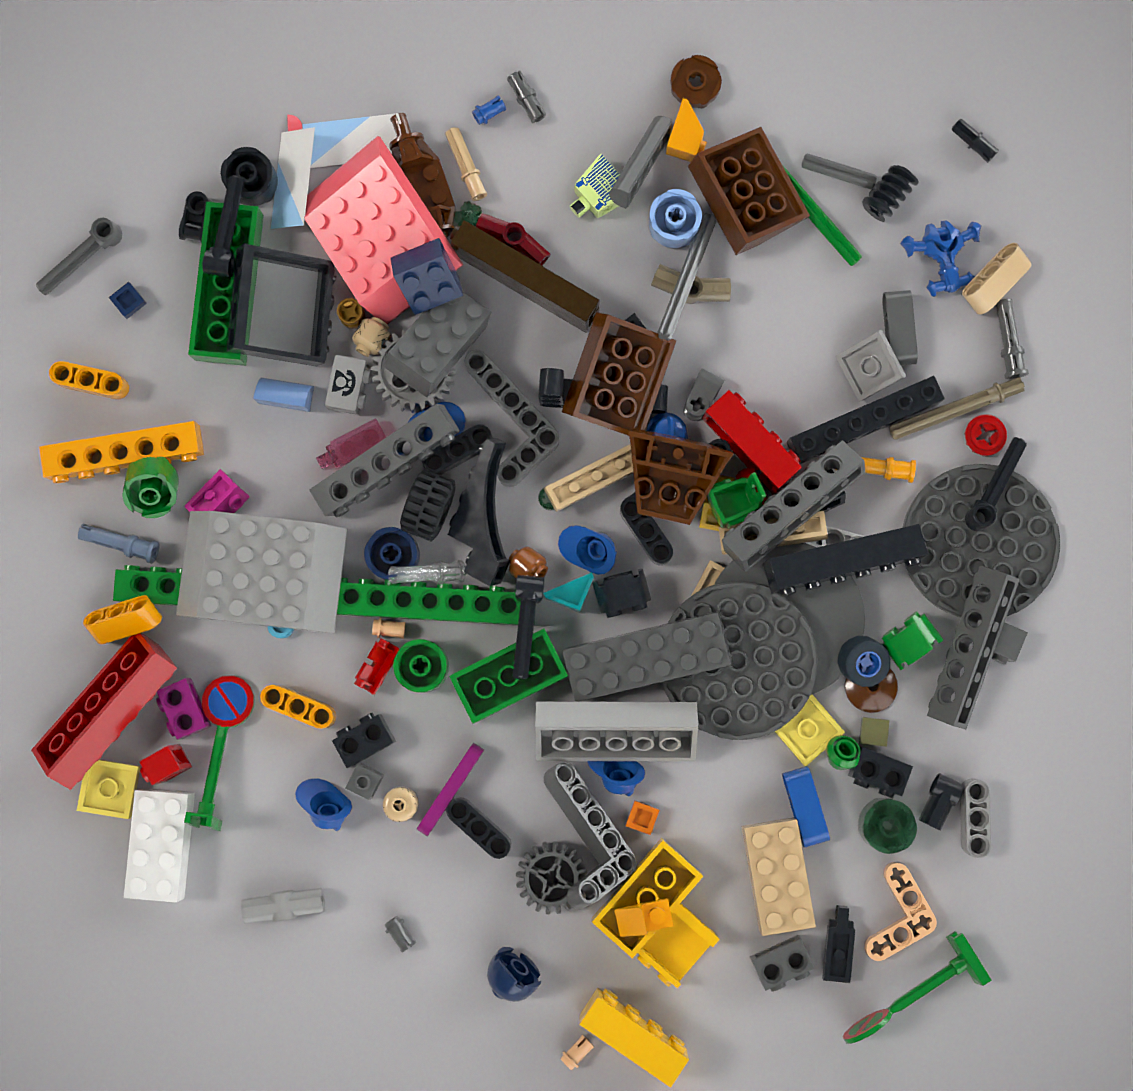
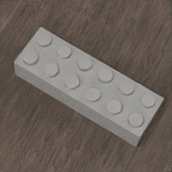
(616, 731)

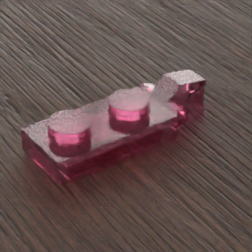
(351, 445)

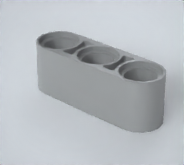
(983, 828)

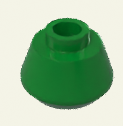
(843, 752)

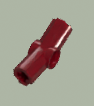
(501, 230)

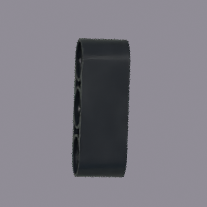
(467, 440)
(485, 840)

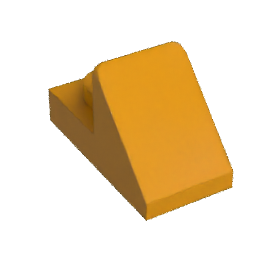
(643, 917)

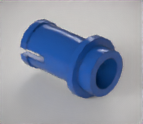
(488, 110)

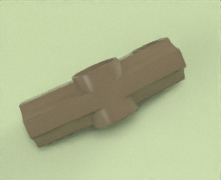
(708, 288)

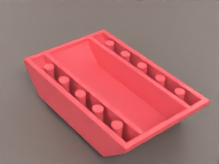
(366, 218)

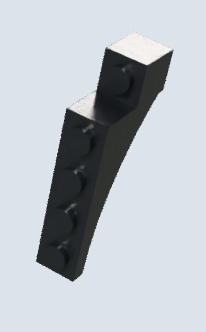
(476, 518)

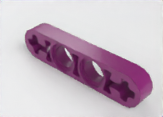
(450, 789)

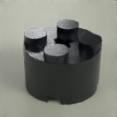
(248, 161)
(622, 592)

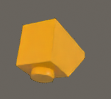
(686, 135)

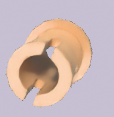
(388, 628)
(577, 1052)

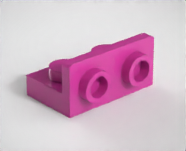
(218, 495)

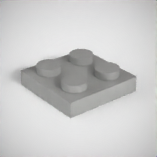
(870, 365)

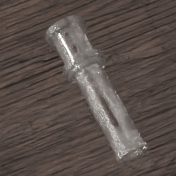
(437, 572)

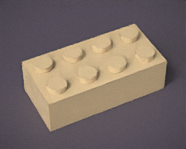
(778, 876)

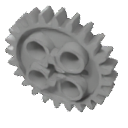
(404, 395)

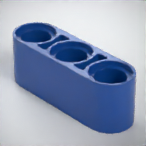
(806, 806)

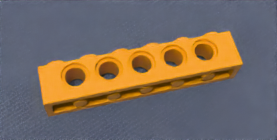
(55, 456)

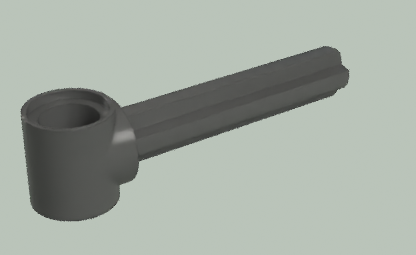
(81, 254)

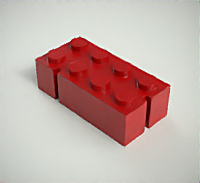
(752, 441)

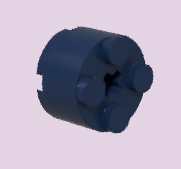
(380, 545)

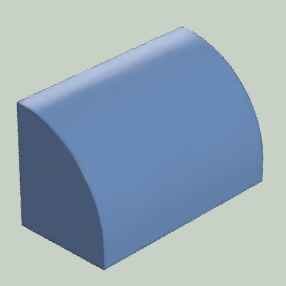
(284, 394)

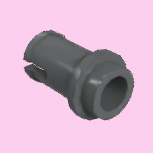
(398, 932)

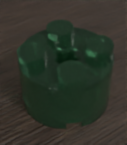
(902, 821)

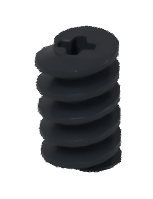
(888, 191)

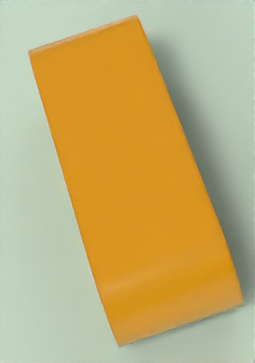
(78, 375)
(122, 619)
(285, 706)

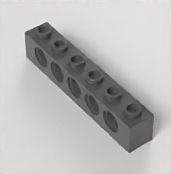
(328, 491)
(748, 553)
(984, 642)

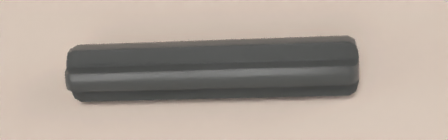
(839, 171)

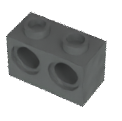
(779, 956)

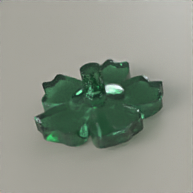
(468, 213)

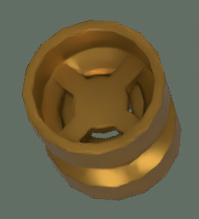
(348, 309)

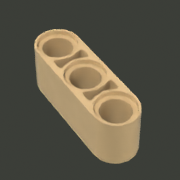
(996, 278)

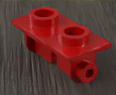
(372, 676)

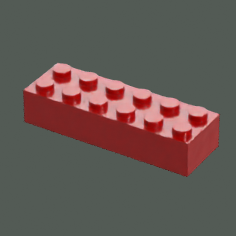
(103, 710)

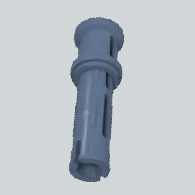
(129, 545)

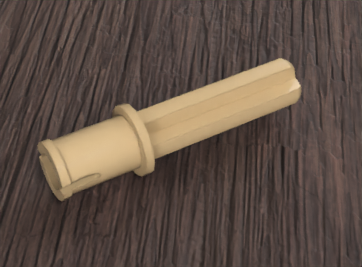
(470, 174)

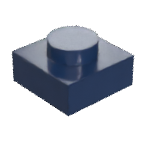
(127, 300)

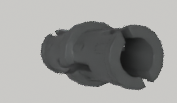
(526, 96)

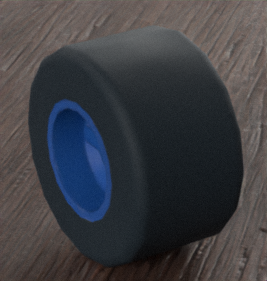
(872, 666)

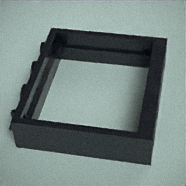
(240, 303)

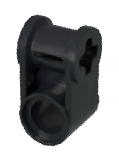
(193, 221)

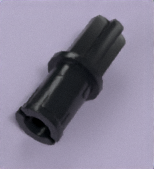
(974, 140)

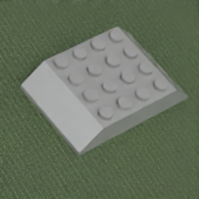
(262, 571)

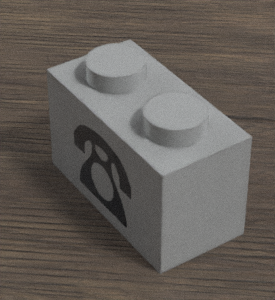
(347, 385)

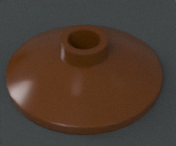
(875, 700)

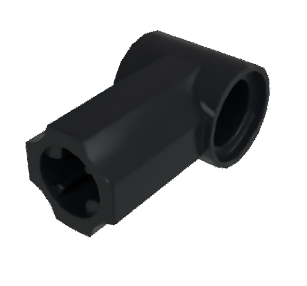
(943, 795)

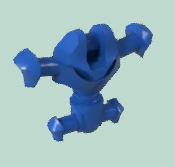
(942, 246)

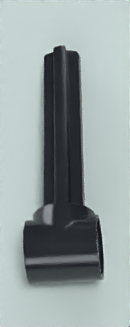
(220, 259)
(995, 487)
(529, 592)

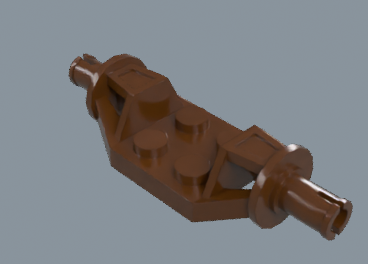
(423, 172)

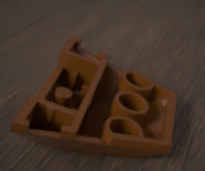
(673, 474)

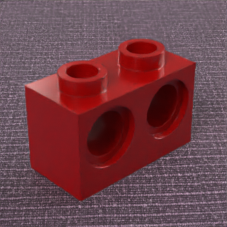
(164, 764)

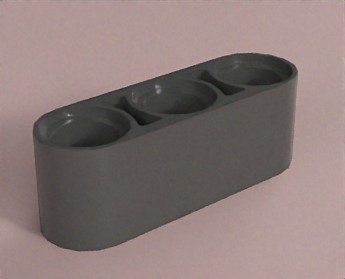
(900, 325)

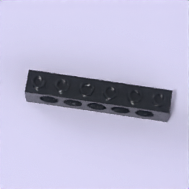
(867, 419)

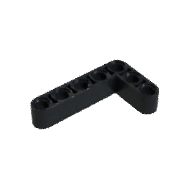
(554, 390)
(658, 537)

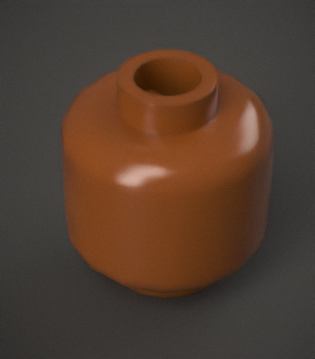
(527, 562)

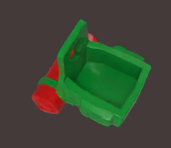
(735, 499)

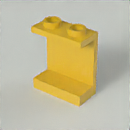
(678, 947)

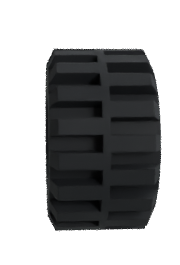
(427, 505)

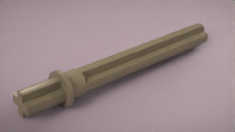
(957, 408)

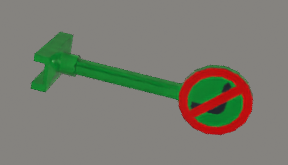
(965, 960)

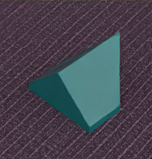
(571, 594)

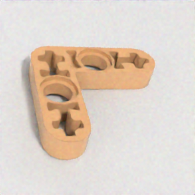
(911, 913)

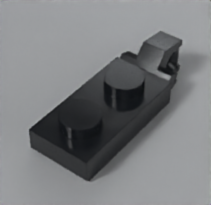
(839, 947)

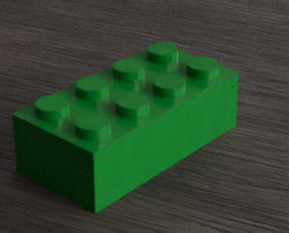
(489, 683)

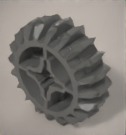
(540, 872)

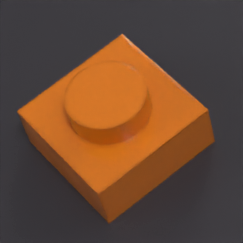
(642, 817)

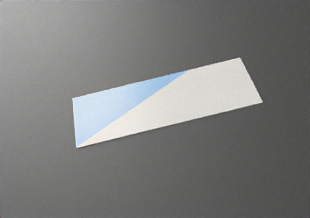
(342, 139)
(293, 178)

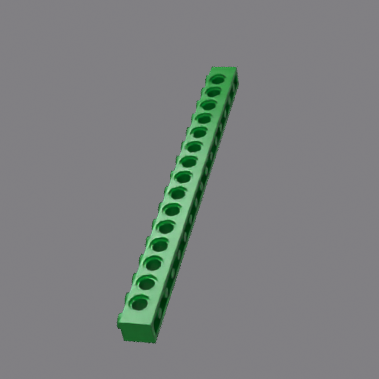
(127, 587)

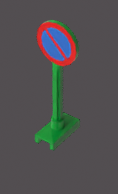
(227, 704)

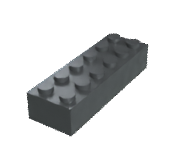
(647, 656)

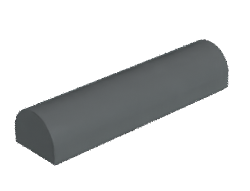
(641, 161)

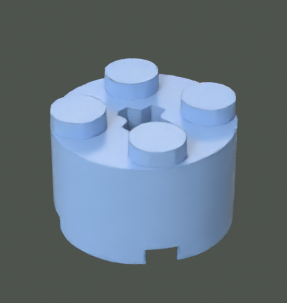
(664, 208)

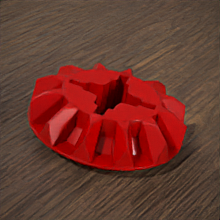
(988, 423)

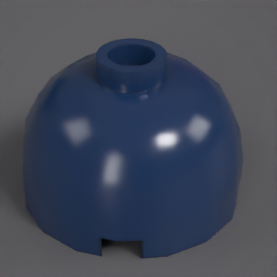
(512, 976)

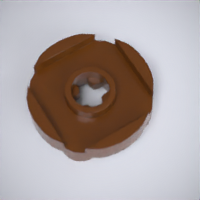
(690, 68)

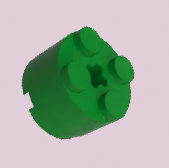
(150, 487)
(911, 640)
(409, 656)

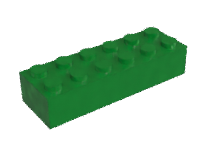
(214, 292)

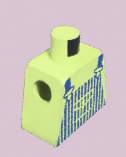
(594, 189)

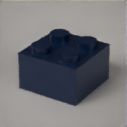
(426, 276)

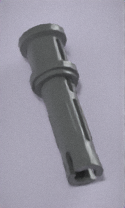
(1016, 352)

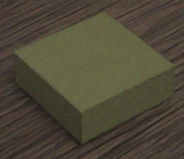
(874, 731)

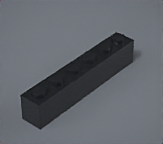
(845, 559)

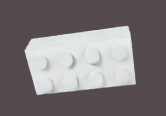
(158, 845)

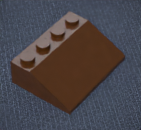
(747, 190)
(618, 375)

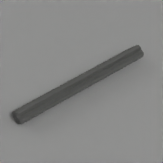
(686, 277)

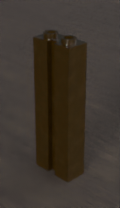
(524, 276)

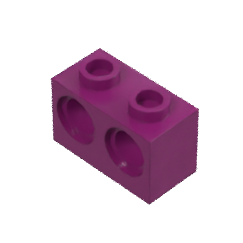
(189, 705)

